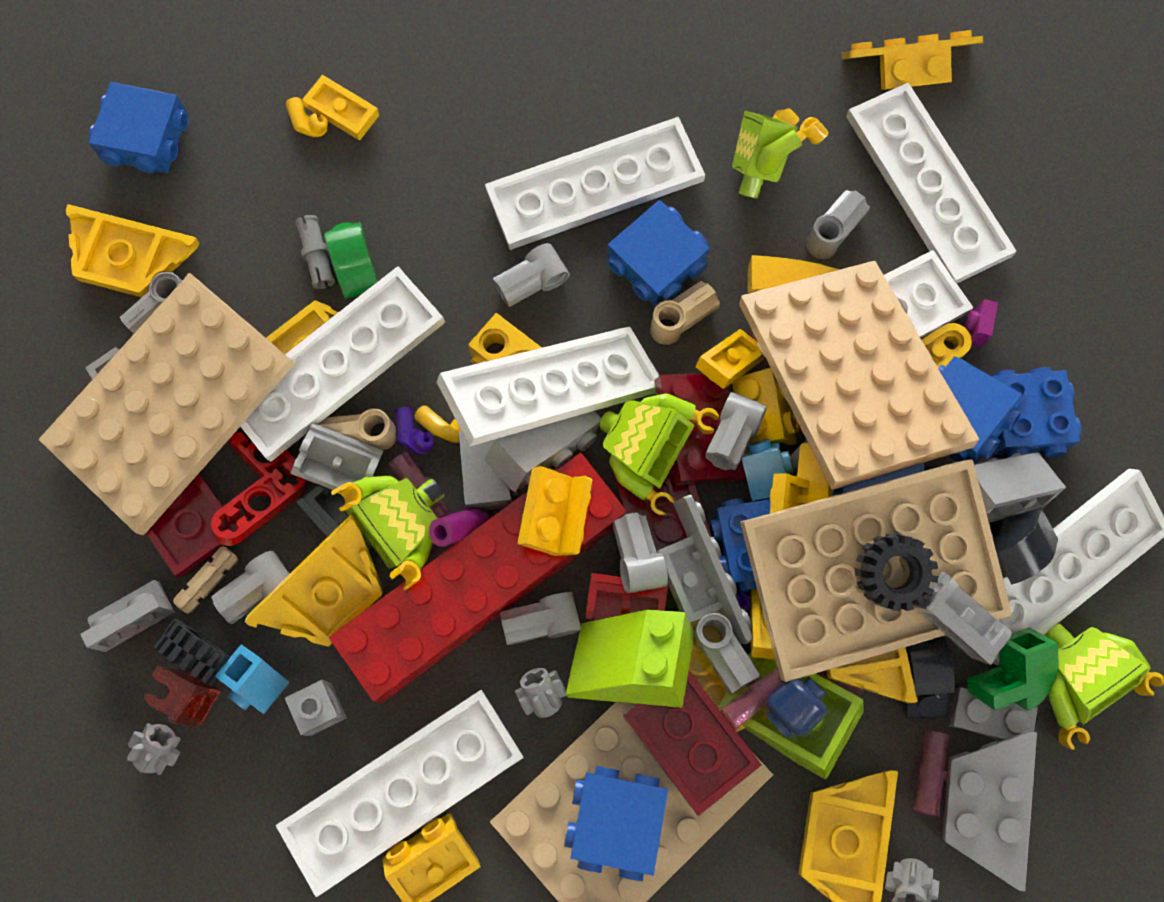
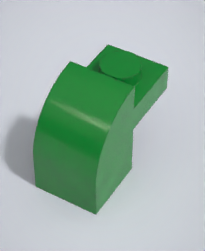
(351, 258)
(1024, 672)

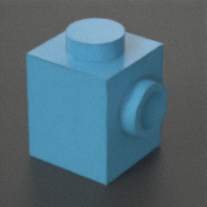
(761, 463)
(251, 680)

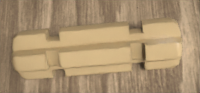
(205, 580)

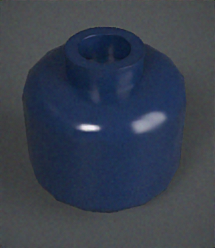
(797, 707)

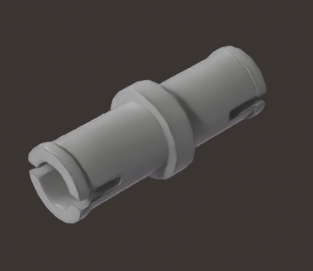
(315, 252)

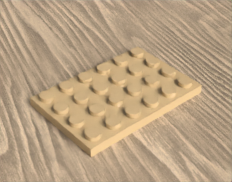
(856, 374)
(166, 403)
(810, 552)
(539, 816)

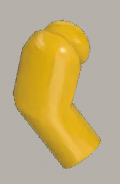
(304, 123)
(437, 425)

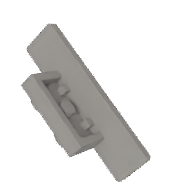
(698, 575)

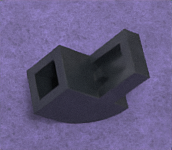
(1025, 545)
(932, 678)

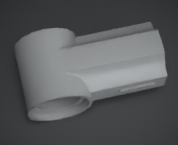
(836, 224)
(538, 271)
(158, 291)
(738, 423)
(640, 563)
(250, 588)
(551, 617)
(727, 656)

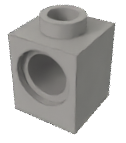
(315, 708)

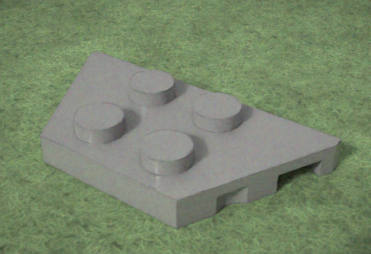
(992, 804)

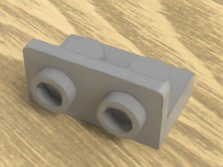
(127, 617)

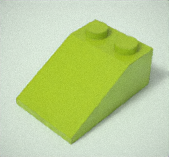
(633, 659)
(825, 742)

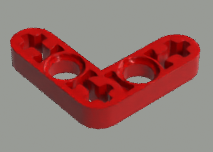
(268, 485)

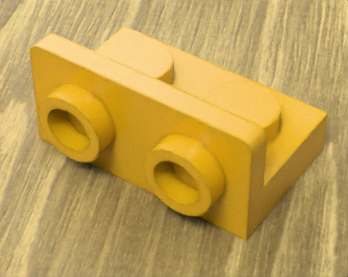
(555, 512)
(429, 861)

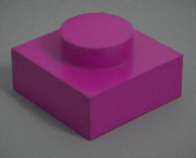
(981, 322)

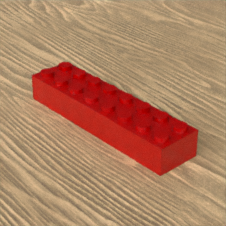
(461, 593)

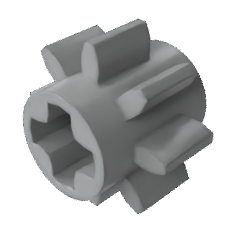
(541, 692)
(153, 748)
(912, 882)

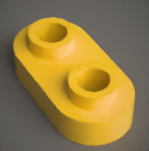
(949, 332)

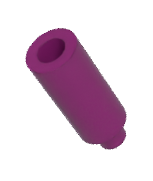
(456, 526)

